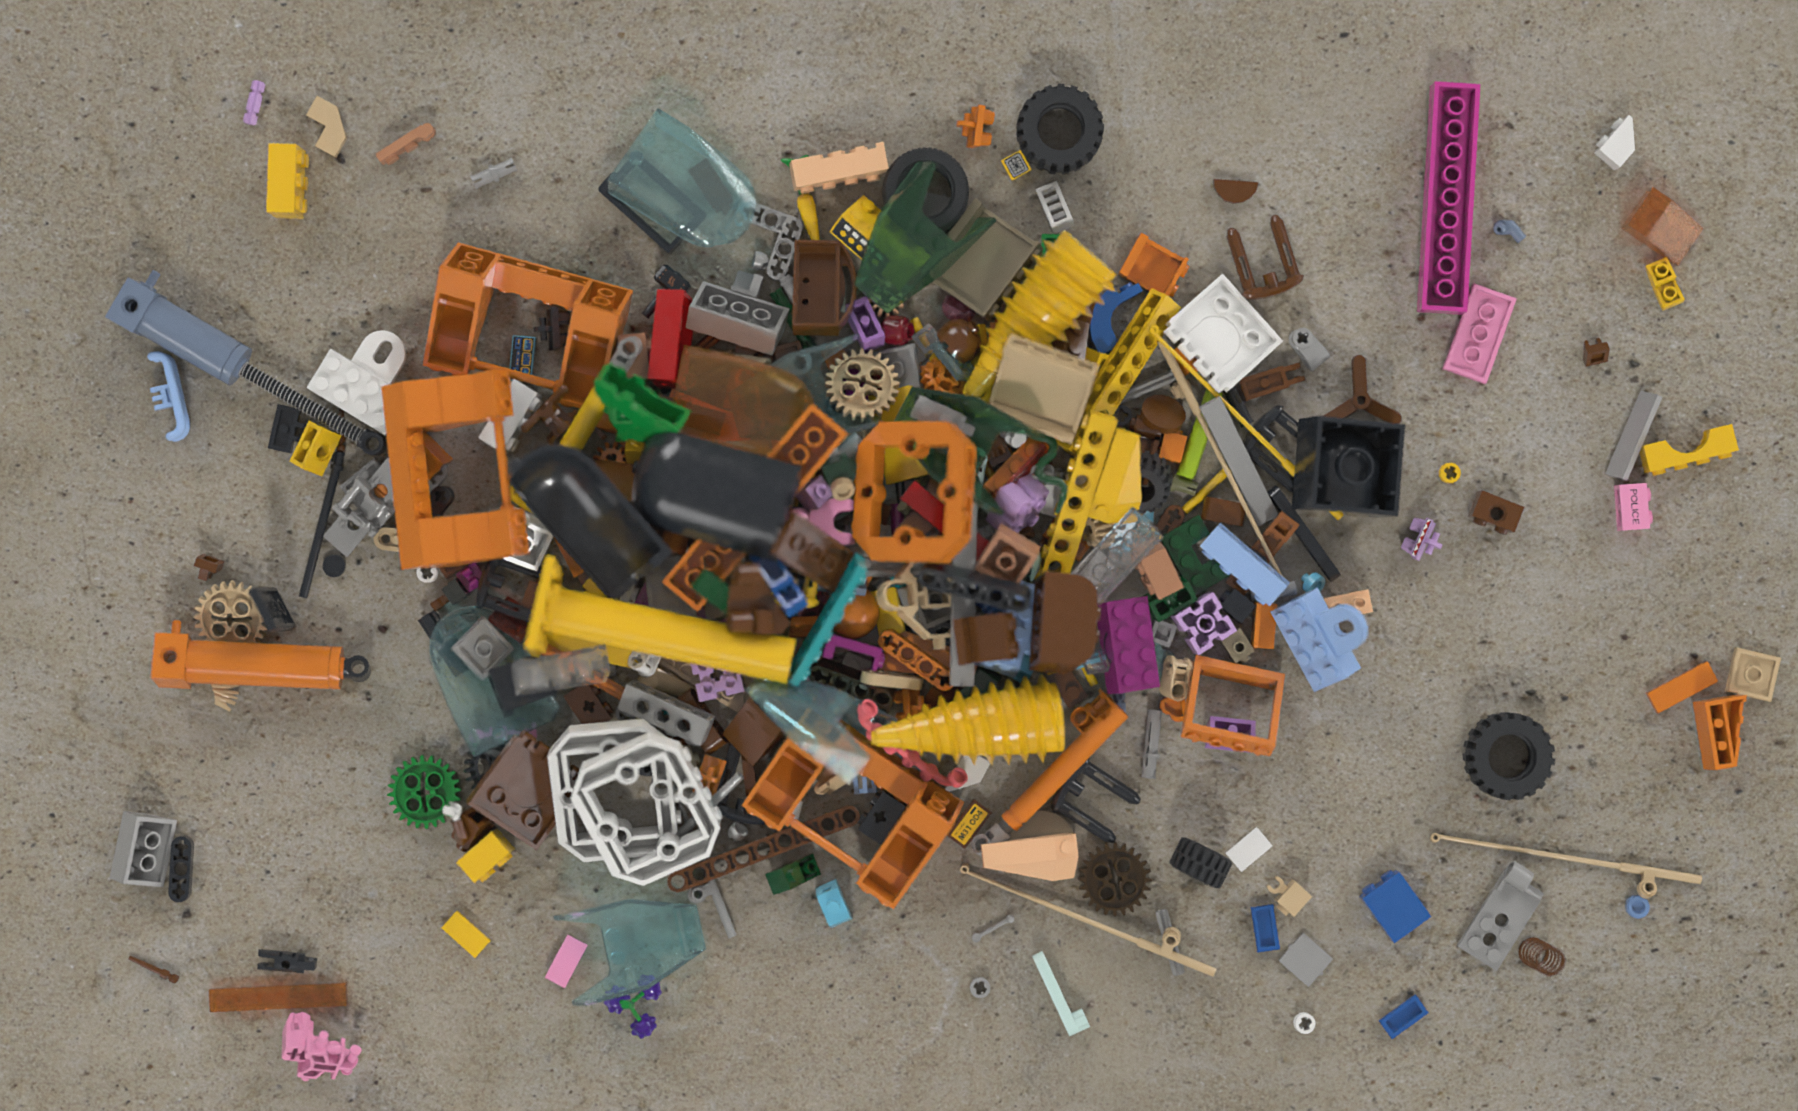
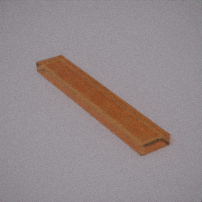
(278, 997)

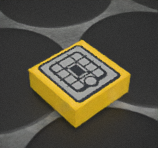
(1016, 165)

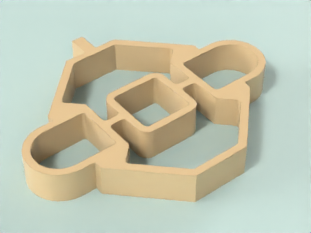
(907, 612)

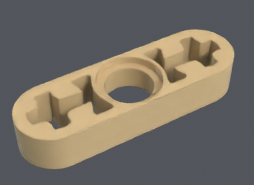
(891, 679)

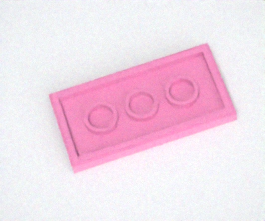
(1479, 334)

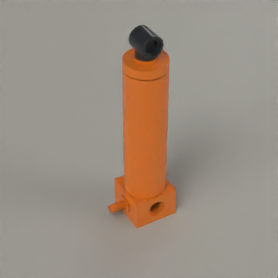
(249, 663)

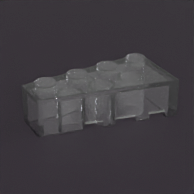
(561, 670)

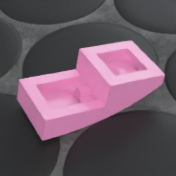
(566, 961)

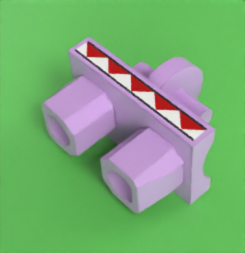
(1417, 547)

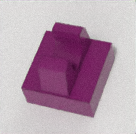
(470, 576)

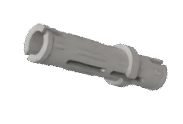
(1150, 752)

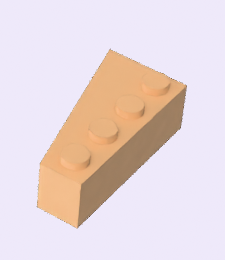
(839, 168)

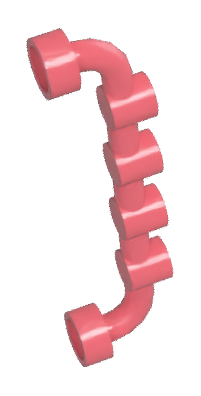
(955, 778)

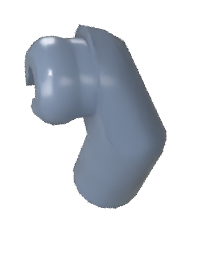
(1509, 227)

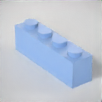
(1244, 564)

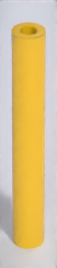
(1200, 495)

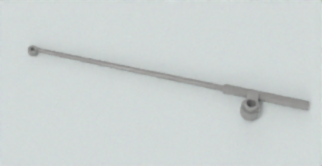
(708, 889)

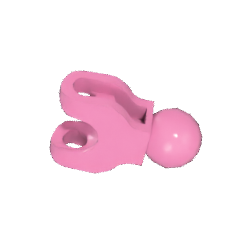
(825, 518)

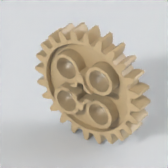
(867, 366)
(230, 597)

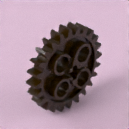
(1134, 873)

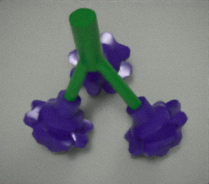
(643, 1025)

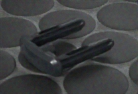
(1261, 425)
(490, 578)
(1073, 786)
(739, 813)

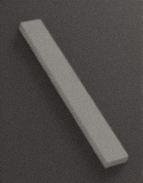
(961, 607)

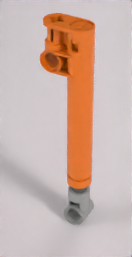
(1096, 724)

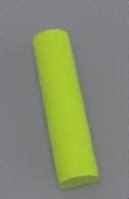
(1195, 445)

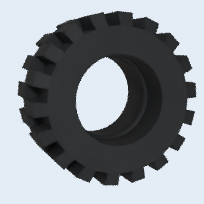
(1160, 475)
(1200, 862)

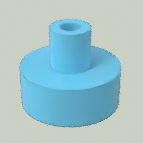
(1313, 581)

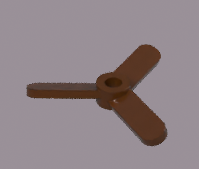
(1360, 389)

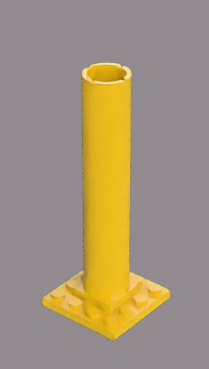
(652, 631)

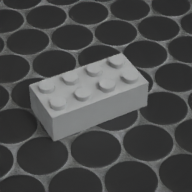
(737, 318)

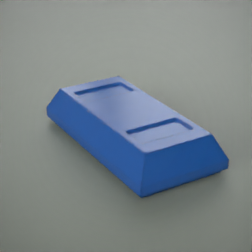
(1265, 928)
(1403, 1016)

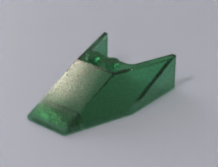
(907, 247)
(988, 424)

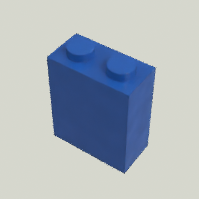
(1394, 905)

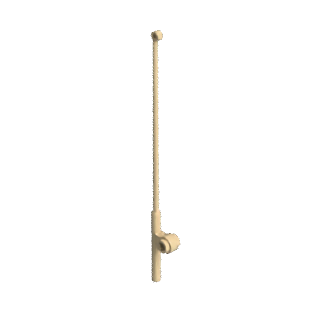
(1183, 389)
(1647, 873)
(1164, 950)

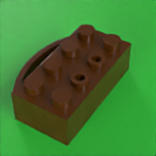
(821, 265)

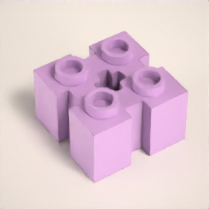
(1020, 502)
(1217, 625)
(710, 687)

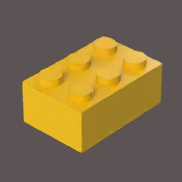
(286, 181)

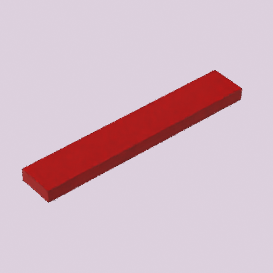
(933, 511)

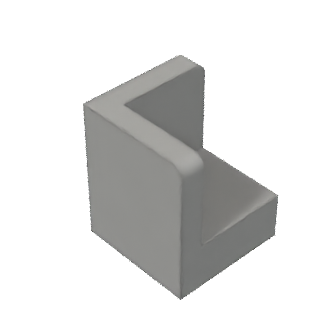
(748, 284)

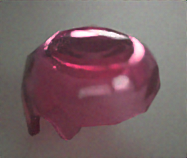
(956, 310)

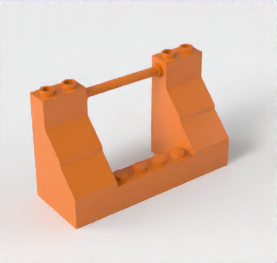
(462, 302)
(436, 407)
(911, 840)

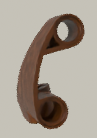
(751, 604)

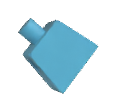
(833, 903)

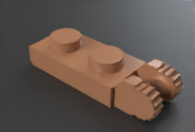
(406, 143)

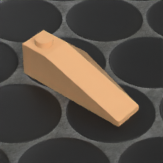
(1040, 857)

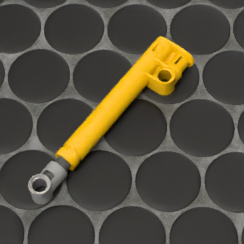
(592, 408)

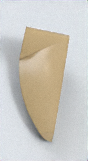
(667, 681)

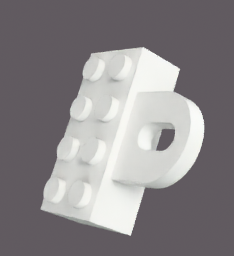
(357, 382)

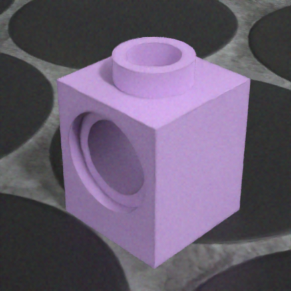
(814, 493)

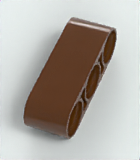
(715, 737)

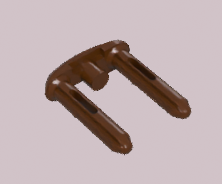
(1272, 285)

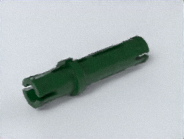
(781, 299)

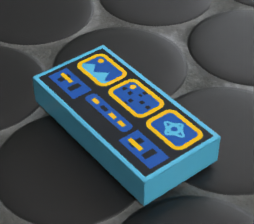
(522, 354)

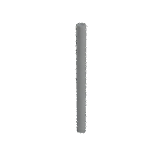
(716, 798)

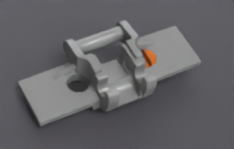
(368, 516)

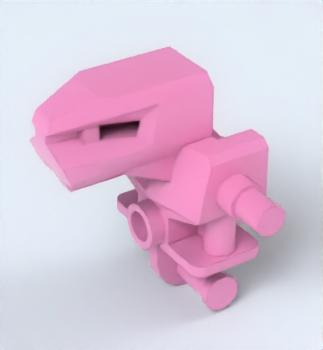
(315, 1053)

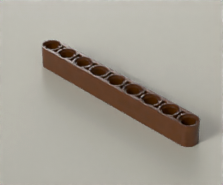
(754, 856)

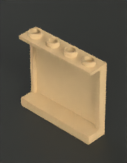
(1043, 387)

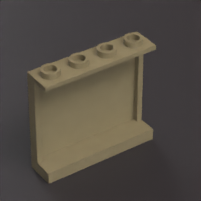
(989, 264)

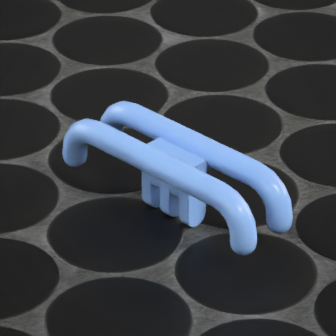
(171, 395)

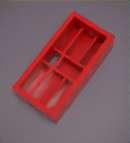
(669, 337)

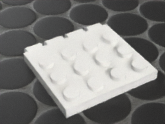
(1222, 334)

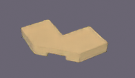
(334, 134)

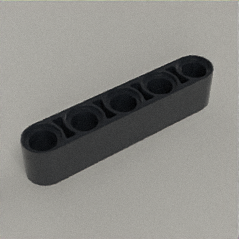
(983, 594)

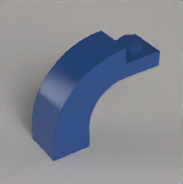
(1100, 329)

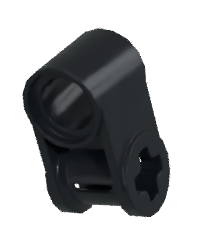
(438, 506)

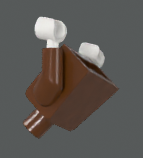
(469, 827)

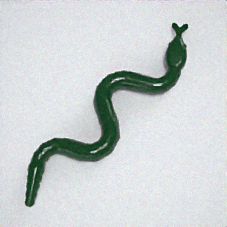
(1050, 480)

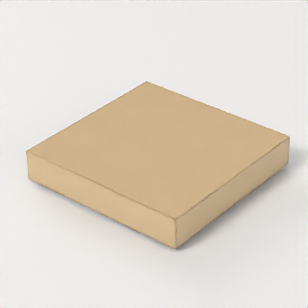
(1752, 674)

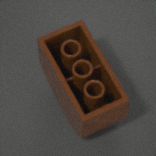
(1063, 622)

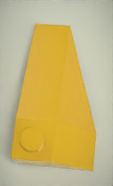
(1120, 480)

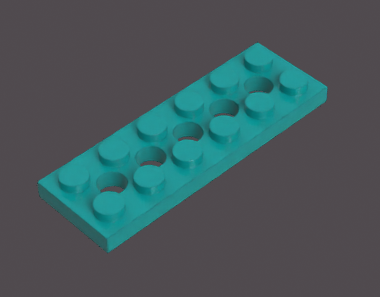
(830, 614)

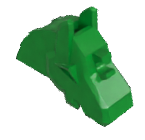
(634, 407)

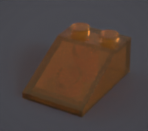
(1662, 226)

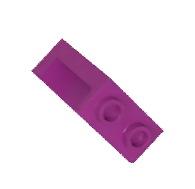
(876, 652)

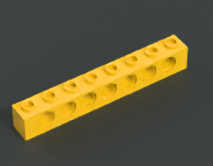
(1126, 360)
(1106, 426)

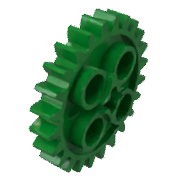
(404, 792)

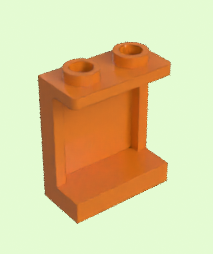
(1153, 266)

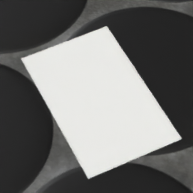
(1249, 849)

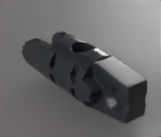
(297, 961)

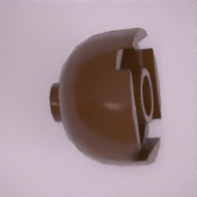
(961, 338)

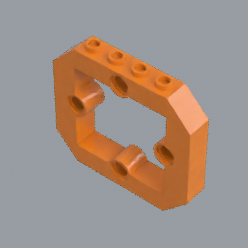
(870, 475)

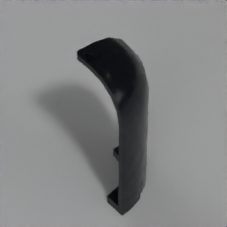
(714, 492)
(587, 516)

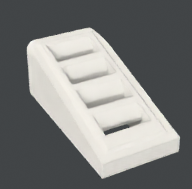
(1061, 224)

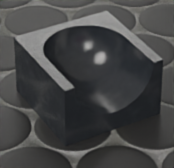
(1348, 466)

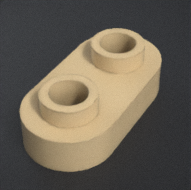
(392, 545)

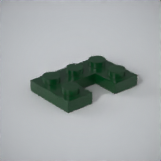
(1178, 546)

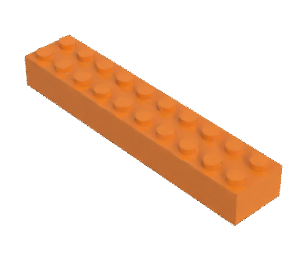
(804, 445)

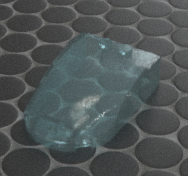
(684, 184)
(473, 700)

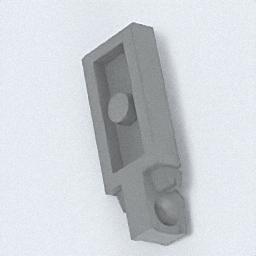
(929, 410)

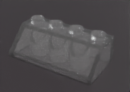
(1119, 552)

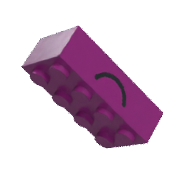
(1128, 645)

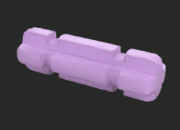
(254, 102)

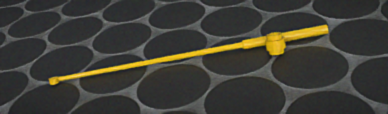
(1286, 463)

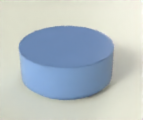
(1637, 906)

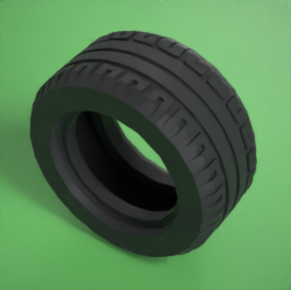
(944, 165)

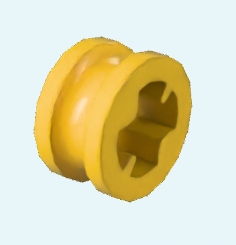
(1456, 470)

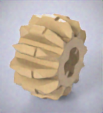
(1095, 531)

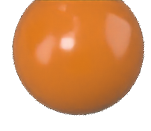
(859, 617)

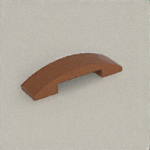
(1275, 536)

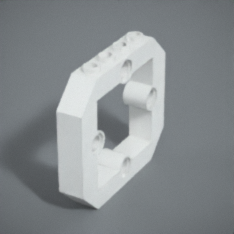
(593, 739)
(637, 754)

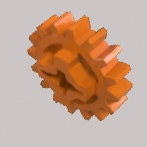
(938, 378)

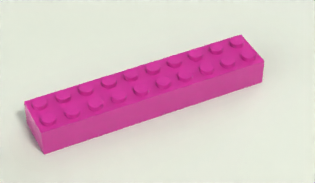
(1448, 198)

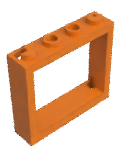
(1240, 674)

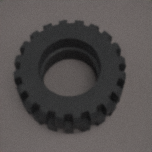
(1060, 98)
(1538, 761)

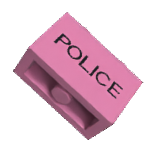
(1632, 506)

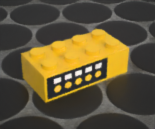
(856, 225)

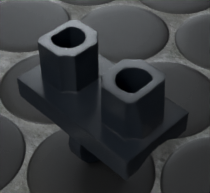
(554, 319)

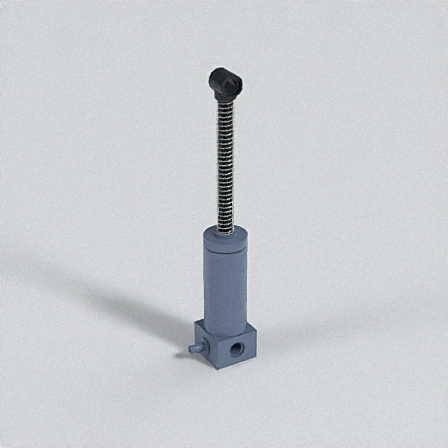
(215, 352)

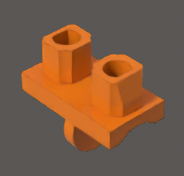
(973, 126)
(911, 702)
(711, 772)

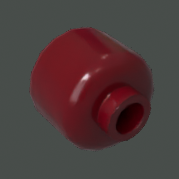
(897, 330)

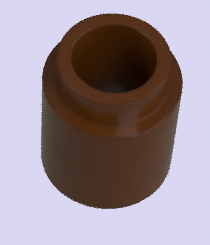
(1138, 427)

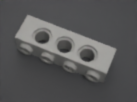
(699, 720)

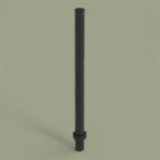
(322, 523)

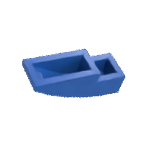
(781, 585)

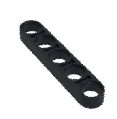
(1305, 535)

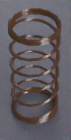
(1536, 966)

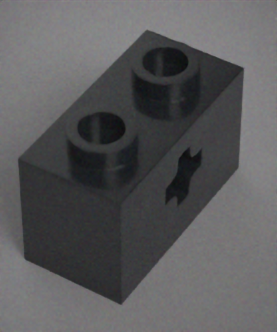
(879, 830)

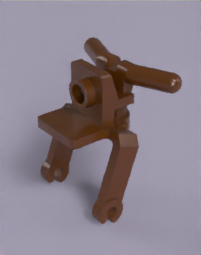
(555, 417)

